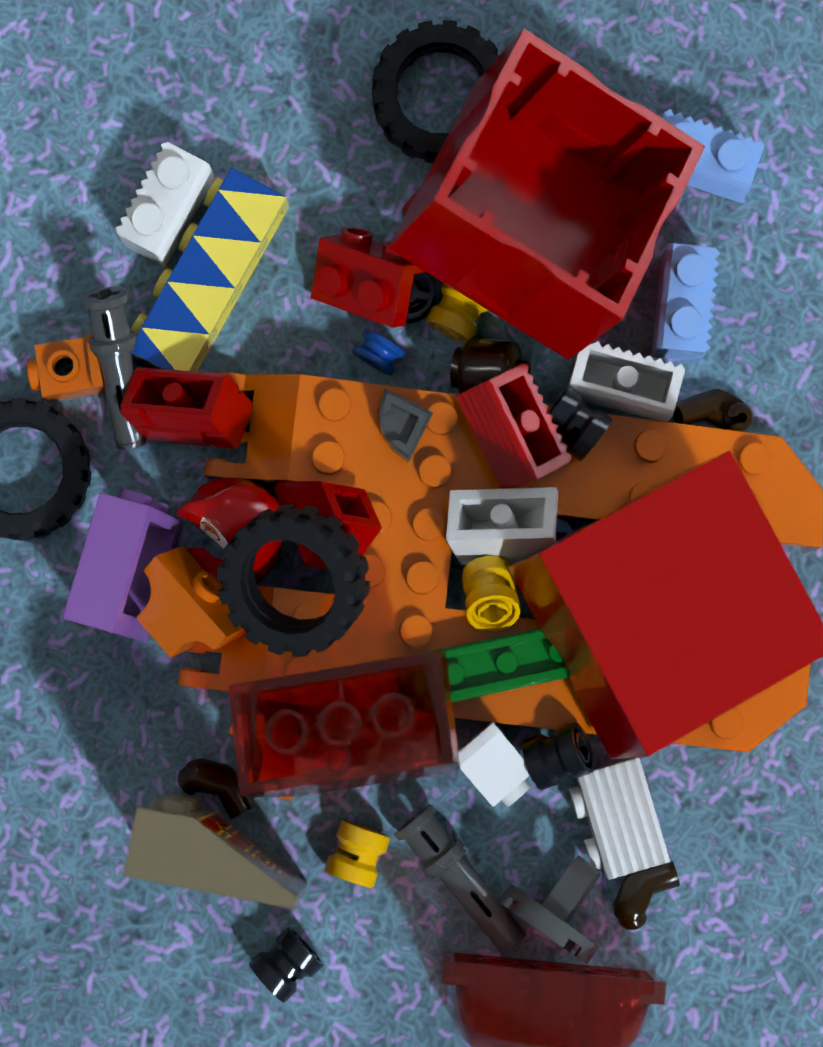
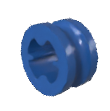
(378, 352)

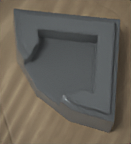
(401, 423)

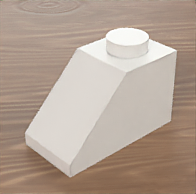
(501, 522)
(494, 766)

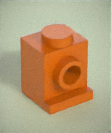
(82, 381)

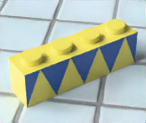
(210, 273)

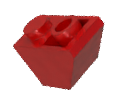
(343, 502)

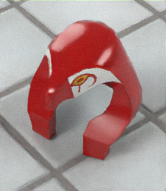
(221, 511)

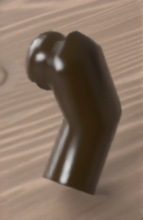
(716, 408)
(215, 779)
(637, 892)

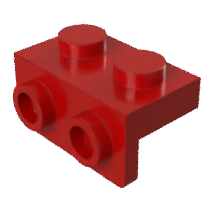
(363, 277)

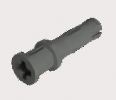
(113, 345)
(460, 877)

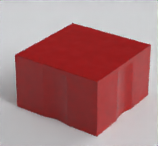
(547, 197)
(672, 608)

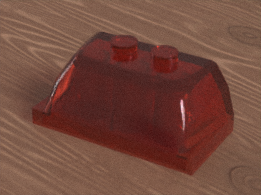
(344, 727)
(546, 1002)

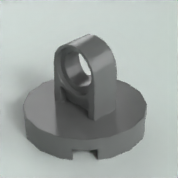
(559, 907)

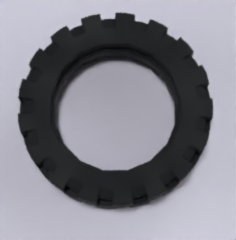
(400, 55)
(75, 465)
(261, 619)

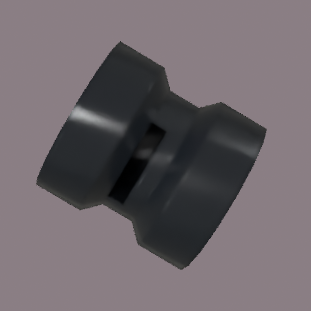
(578, 424)
(558, 756)
(285, 964)

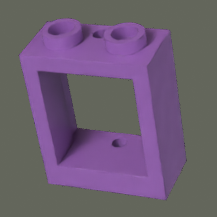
(110, 575)

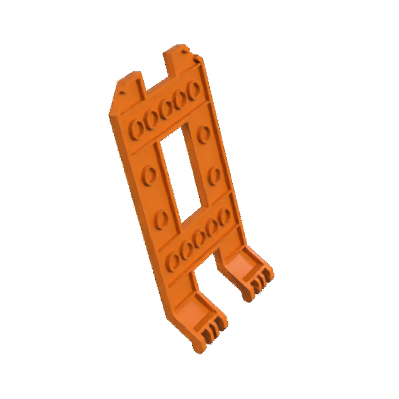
(333, 435)

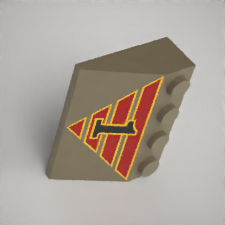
(200, 850)

